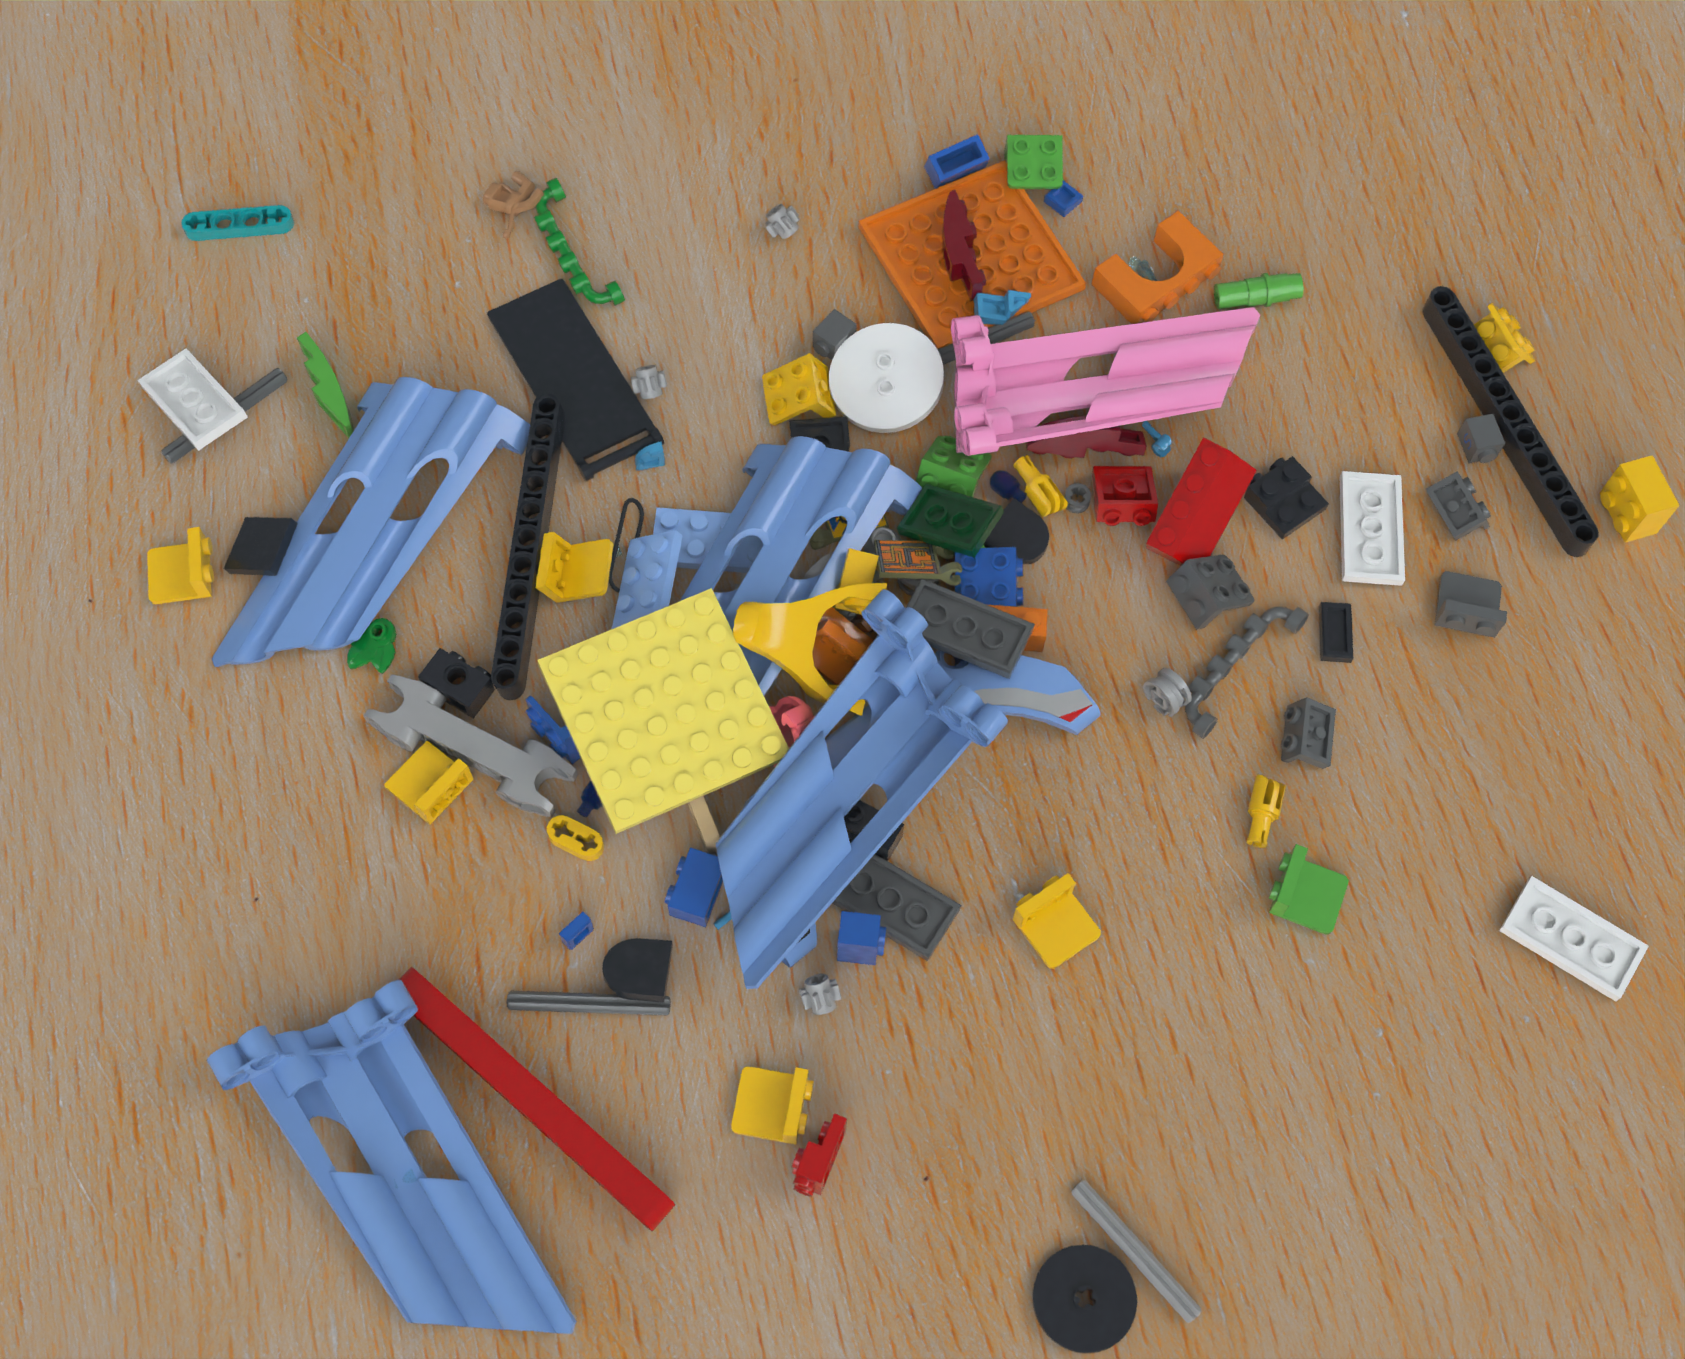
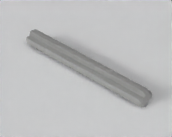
(1136, 1251)

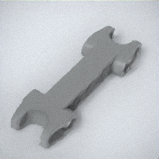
(517, 770)

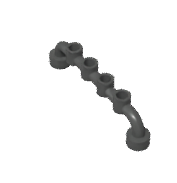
(1237, 648)

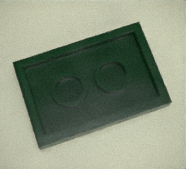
(950, 520)

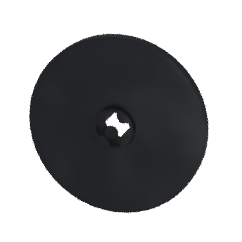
(1057, 1307)

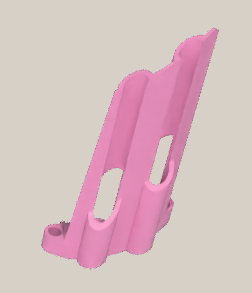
(1156, 374)

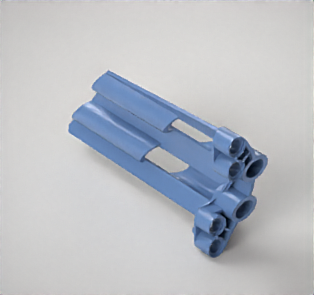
(784, 504)
(341, 580)
(790, 841)
(435, 1244)

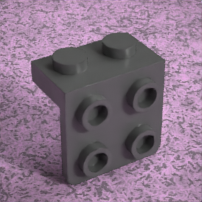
(1209, 587)
(1469, 604)

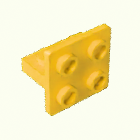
(1503, 339)

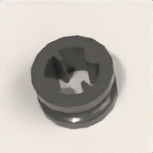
(1078, 489)

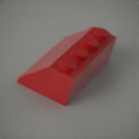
(1201, 504)

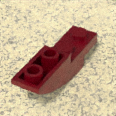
(957, 246)
(1074, 445)

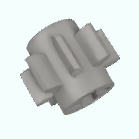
(782, 221)
(648, 382)
(820, 994)

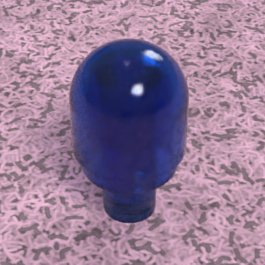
(1007, 486)
(590, 800)

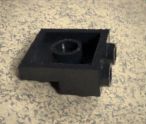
(1285, 497)

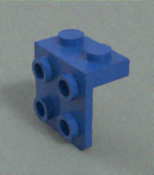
(991, 576)
(545, 726)

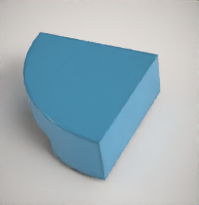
(650, 457)

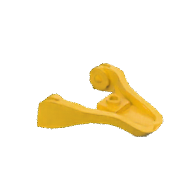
(788, 633)

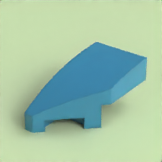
(999, 309)

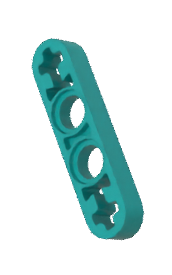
(238, 218)

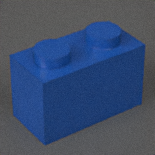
(956, 161)
(696, 887)
(860, 938)

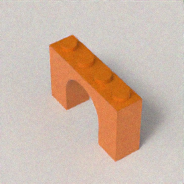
(1142, 298)

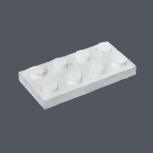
(192, 399)
(1372, 528)
(1574, 938)

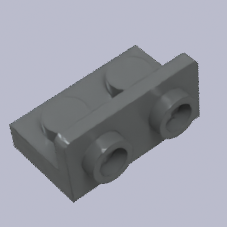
(1457, 505)
(1308, 733)

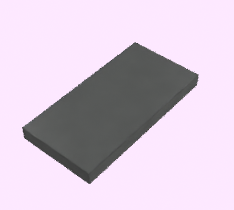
(971, 628)
(908, 908)

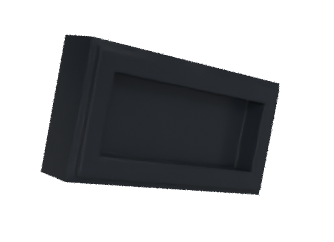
(1335, 632)

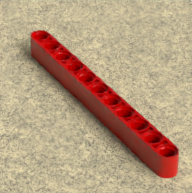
(537, 1103)

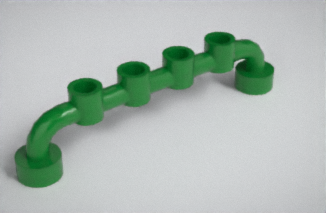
(568, 260)

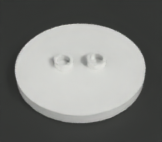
(886, 377)

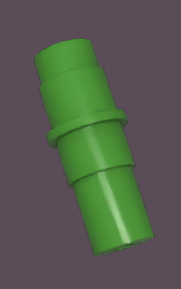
(1259, 290)

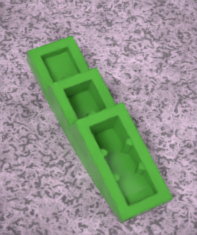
(327, 389)

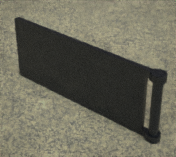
(566, 357)

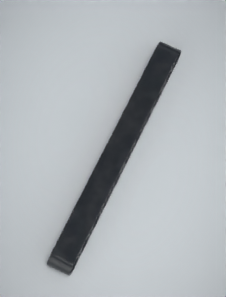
(1496, 396)
(529, 555)

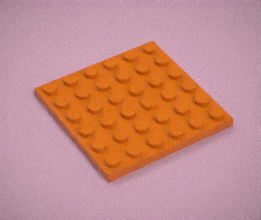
(1010, 247)

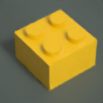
(1638, 499)

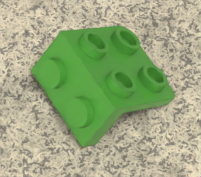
(1034, 161)
(951, 470)
(1307, 892)

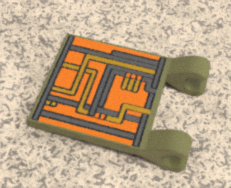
(915, 561)

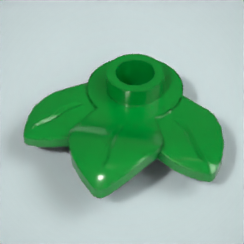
(374, 648)

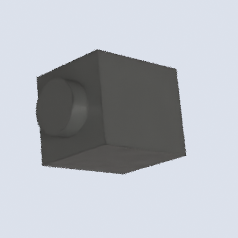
(832, 333)
(1481, 438)

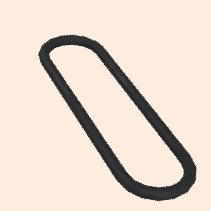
(618, 535)

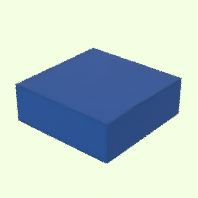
(1063, 199)
(576, 931)

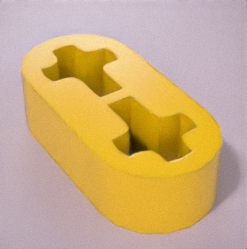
(572, 844)

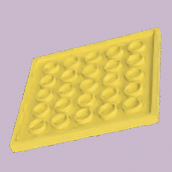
(663, 710)

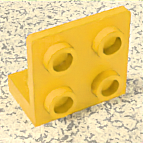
(798, 388)
(429, 781)

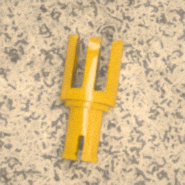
(1040, 488)
(1264, 808)

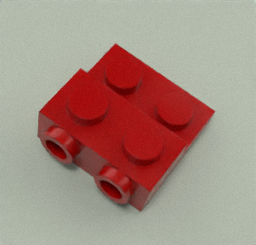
(1124, 494)
(816, 1161)

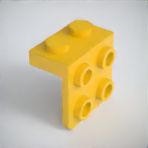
(181, 570)
(573, 570)
(1055, 921)
(772, 1104)

